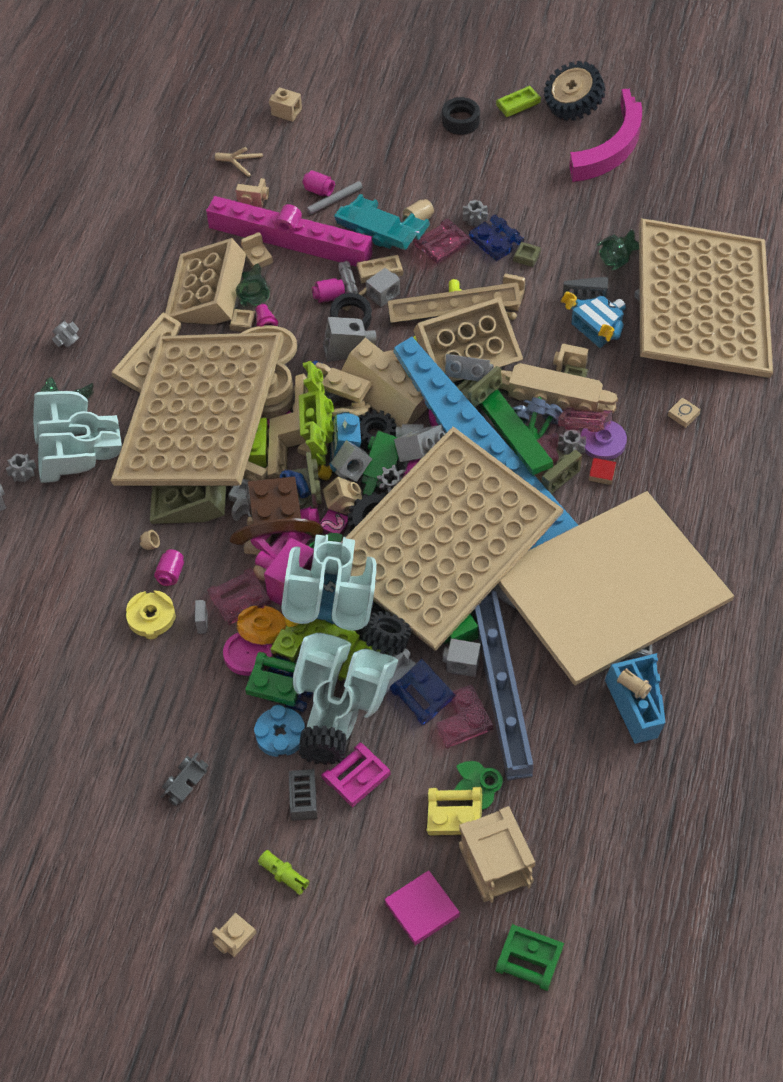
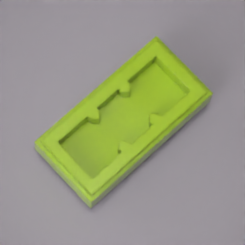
(518, 101)

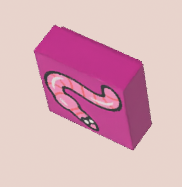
(334, 522)

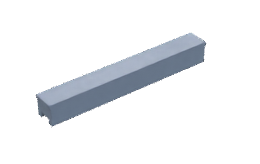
(503, 689)

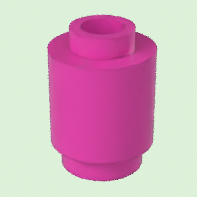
(318, 183)
(328, 290)
(169, 567)

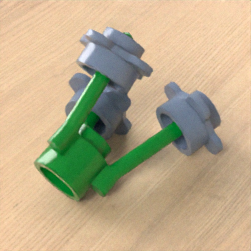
(538, 406)

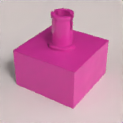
(276, 567)

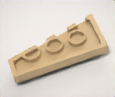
(135, 365)

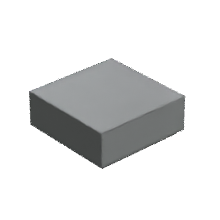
(201, 616)

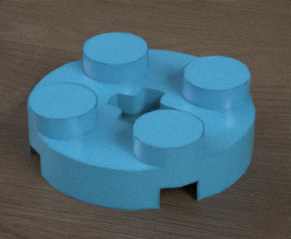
(277, 718)

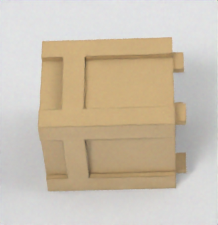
(496, 854)

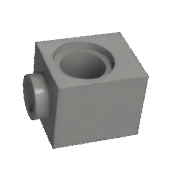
(383, 287)
(346, 454)
(462, 657)

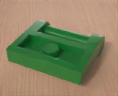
(272, 685)
(533, 949)

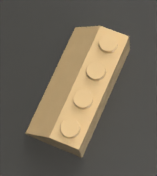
(391, 387)

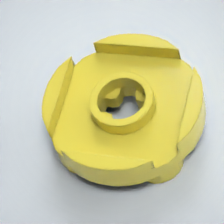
(150, 626)

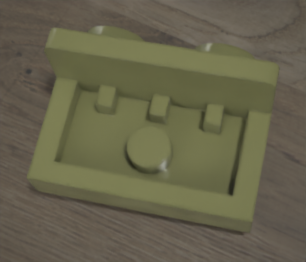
(478, 391)

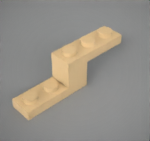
(284, 433)

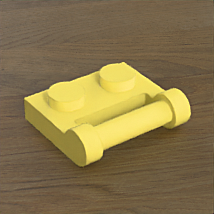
(448, 818)

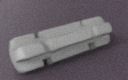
(347, 277)

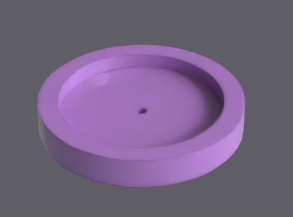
(606, 443)

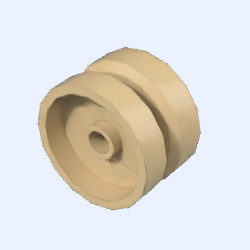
(280, 394)

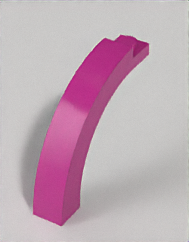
(609, 155)

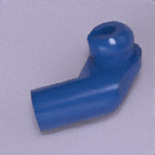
(302, 486)

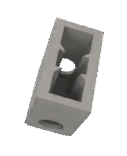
(343, 336)

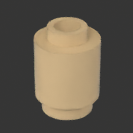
(421, 209)

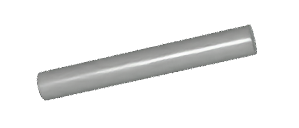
(334, 198)

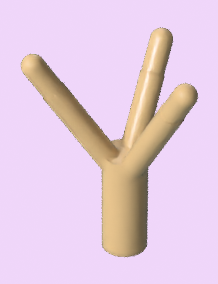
(236, 155)

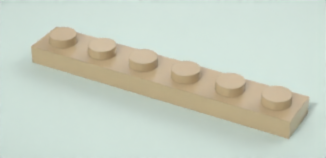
(448, 302)

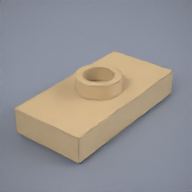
(371, 267)

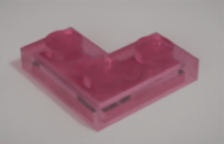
(470, 718)

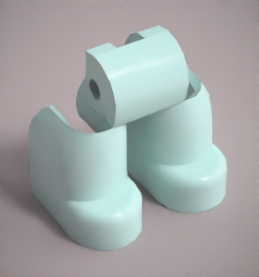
(57, 420)
(352, 593)
(364, 686)

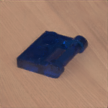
(429, 686)

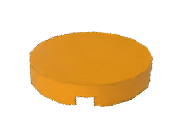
(260, 624)

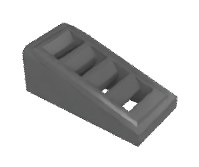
(588, 288)
(308, 811)

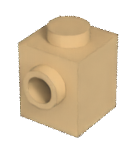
(285, 104)

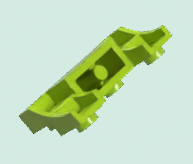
(316, 414)
(290, 640)

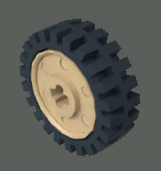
(574, 90)

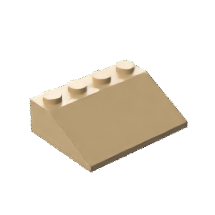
(206, 283)
(472, 332)

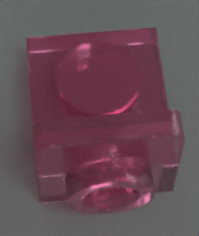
(550, 444)

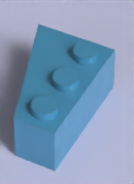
(642, 716)

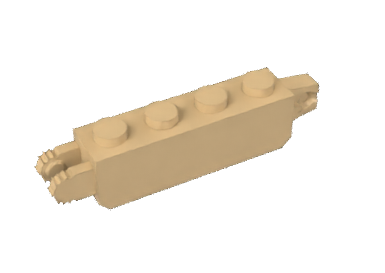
(557, 388)

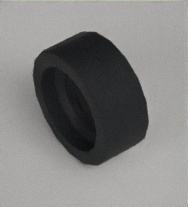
(457, 126)
(352, 299)

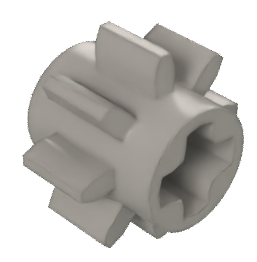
(475, 213)
(65, 334)
(570, 441)
(21, 467)
(387, 475)

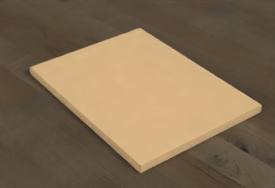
(704, 298)
(198, 410)
(449, 535)
(612, 587)

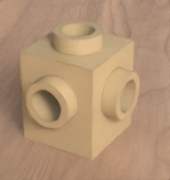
(341, 495)

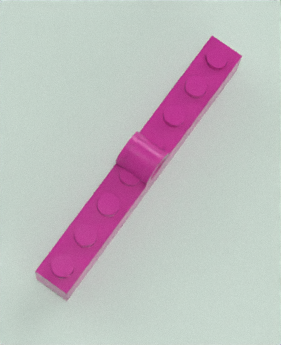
(289, 230)

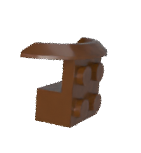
(274, 510)

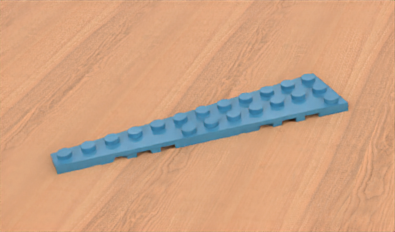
(456, 411)

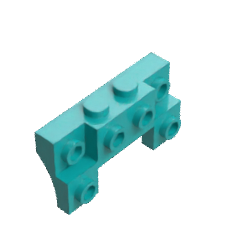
(383, 227)

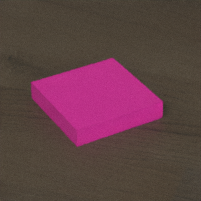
(422, 907)

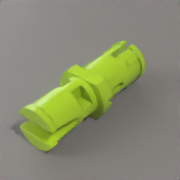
(283, 872)

